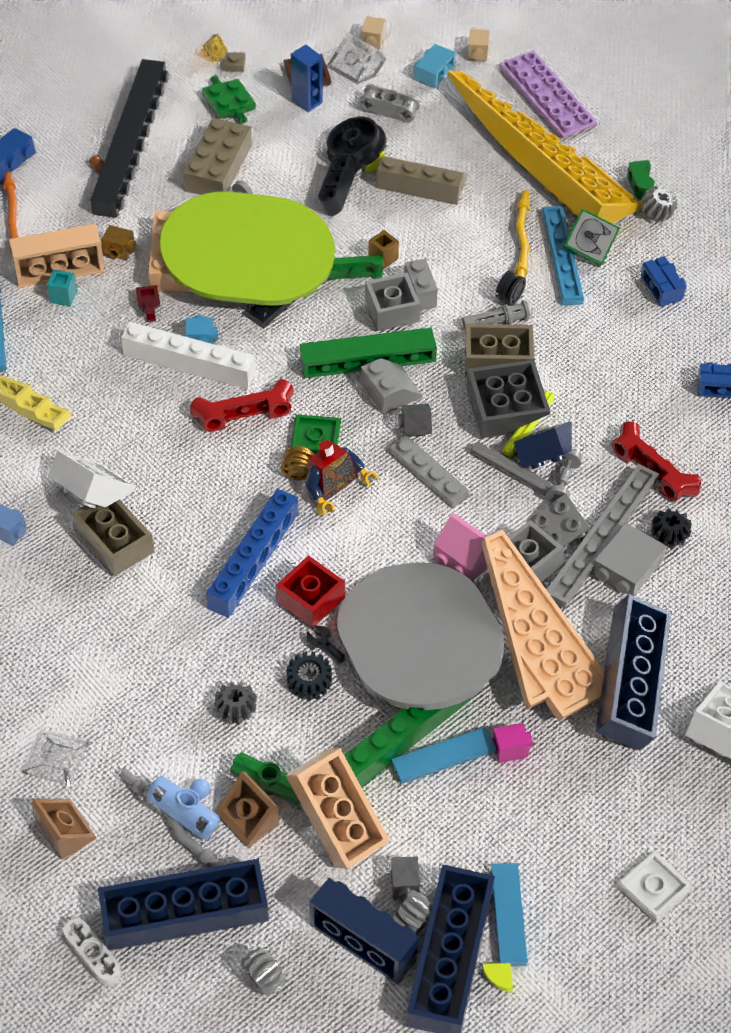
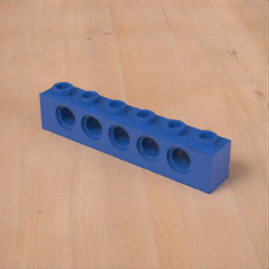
(252, 553)

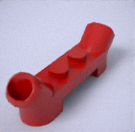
(215, 414)
(673, 483)

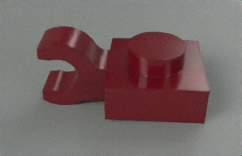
(148, 298)

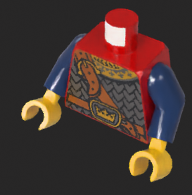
(331, 471)

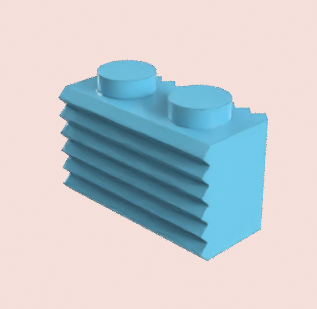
(434, 65)

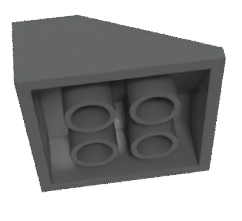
(506, 397)

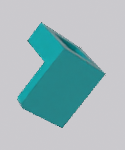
(62, 287)

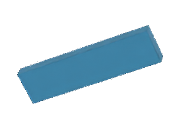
(443, 755)
(509, 914)

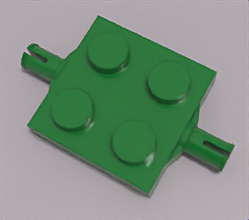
(228, 99)

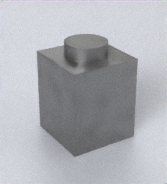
(415, 419)
(404, 876)

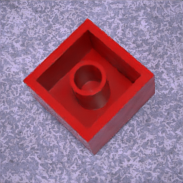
(310, 591)

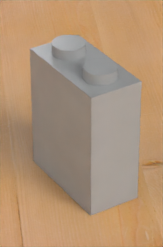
(629, 560)

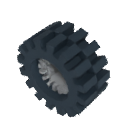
(314, 666)

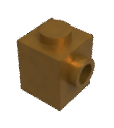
(118, 242)
(384, 246)

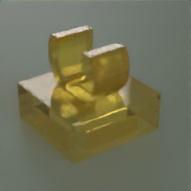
(214, 48)

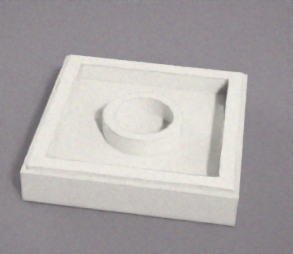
(654, 886)

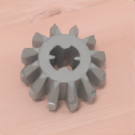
(659, 204)
(412, 910)
(263, 971)

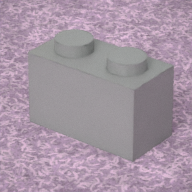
(422, 282)

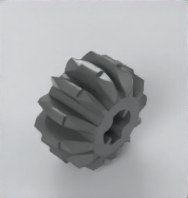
(235, 702)

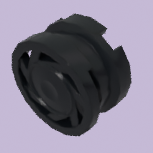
(510, 287)

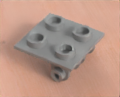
(562, 521)

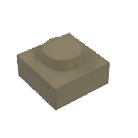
(234, 62)

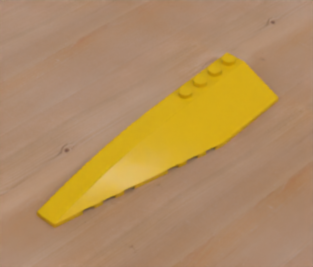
(569, 177)

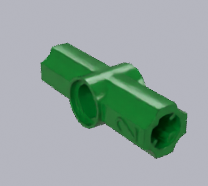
(259, 771)

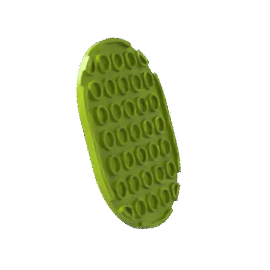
(247, 248)

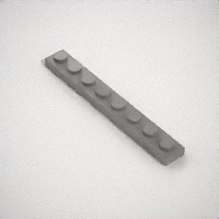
(606, 527)

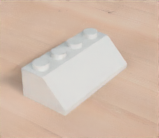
(88, 480)

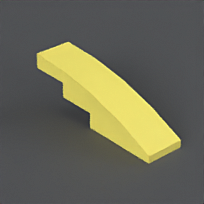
(31, 405)

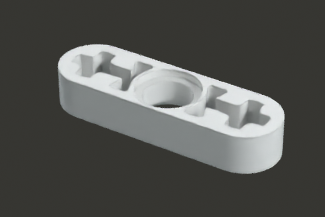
(92, 964)

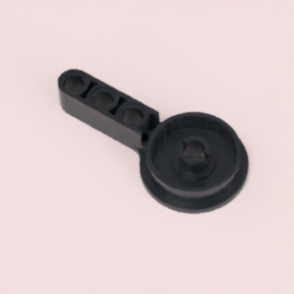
(350, 147)

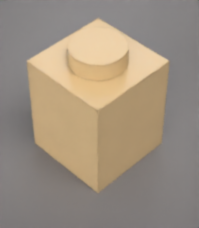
(373, 31)
(478, 44)

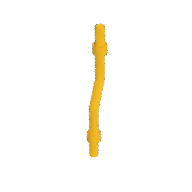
(523, 208)

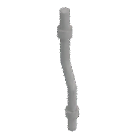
(206, 856)

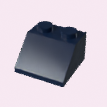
(545, 445)

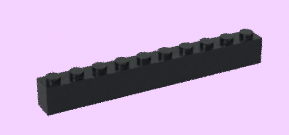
(129, 139)

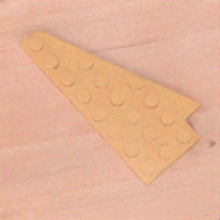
(543, 644)

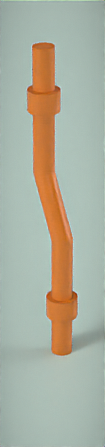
(9, 187)

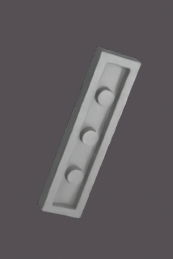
(429, 471)

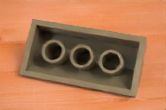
(420, 180)

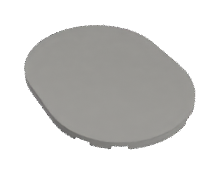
(420, 636)

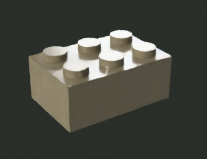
(497, 344)
(113, 535)

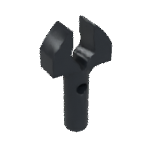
(324, 643)

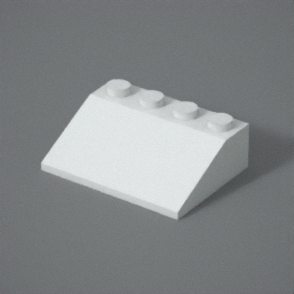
(712, 721)

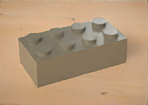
(217, 157)

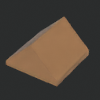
(248, 810)
(62, 825)

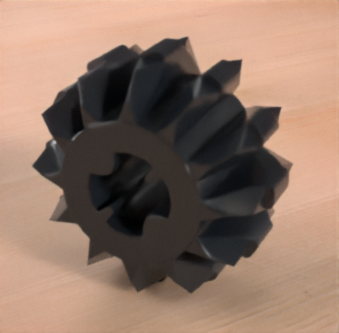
(671, 527)

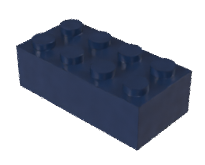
(364, 930)

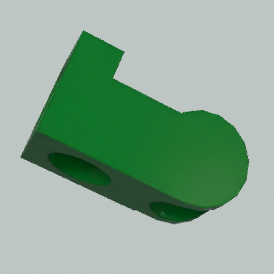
(639, 178)

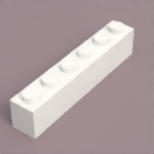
(189, 355)

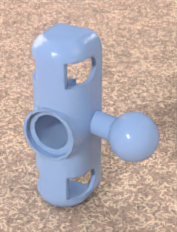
(184, 804)

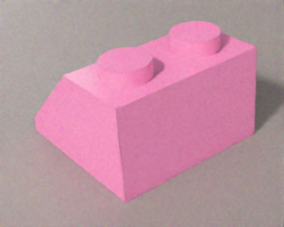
(460, 548)

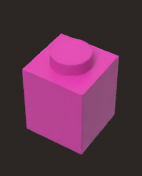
(512, 742)

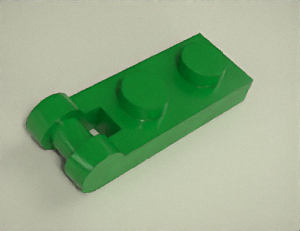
(357, 267)

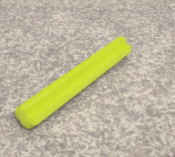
(509, 448)

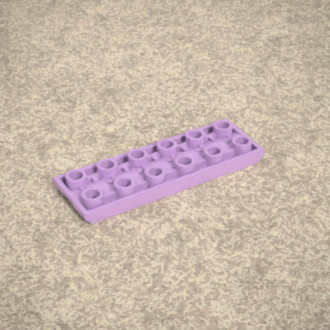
(547, 94)

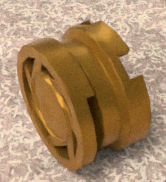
(296, 462)

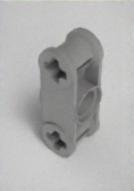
(389, 103)

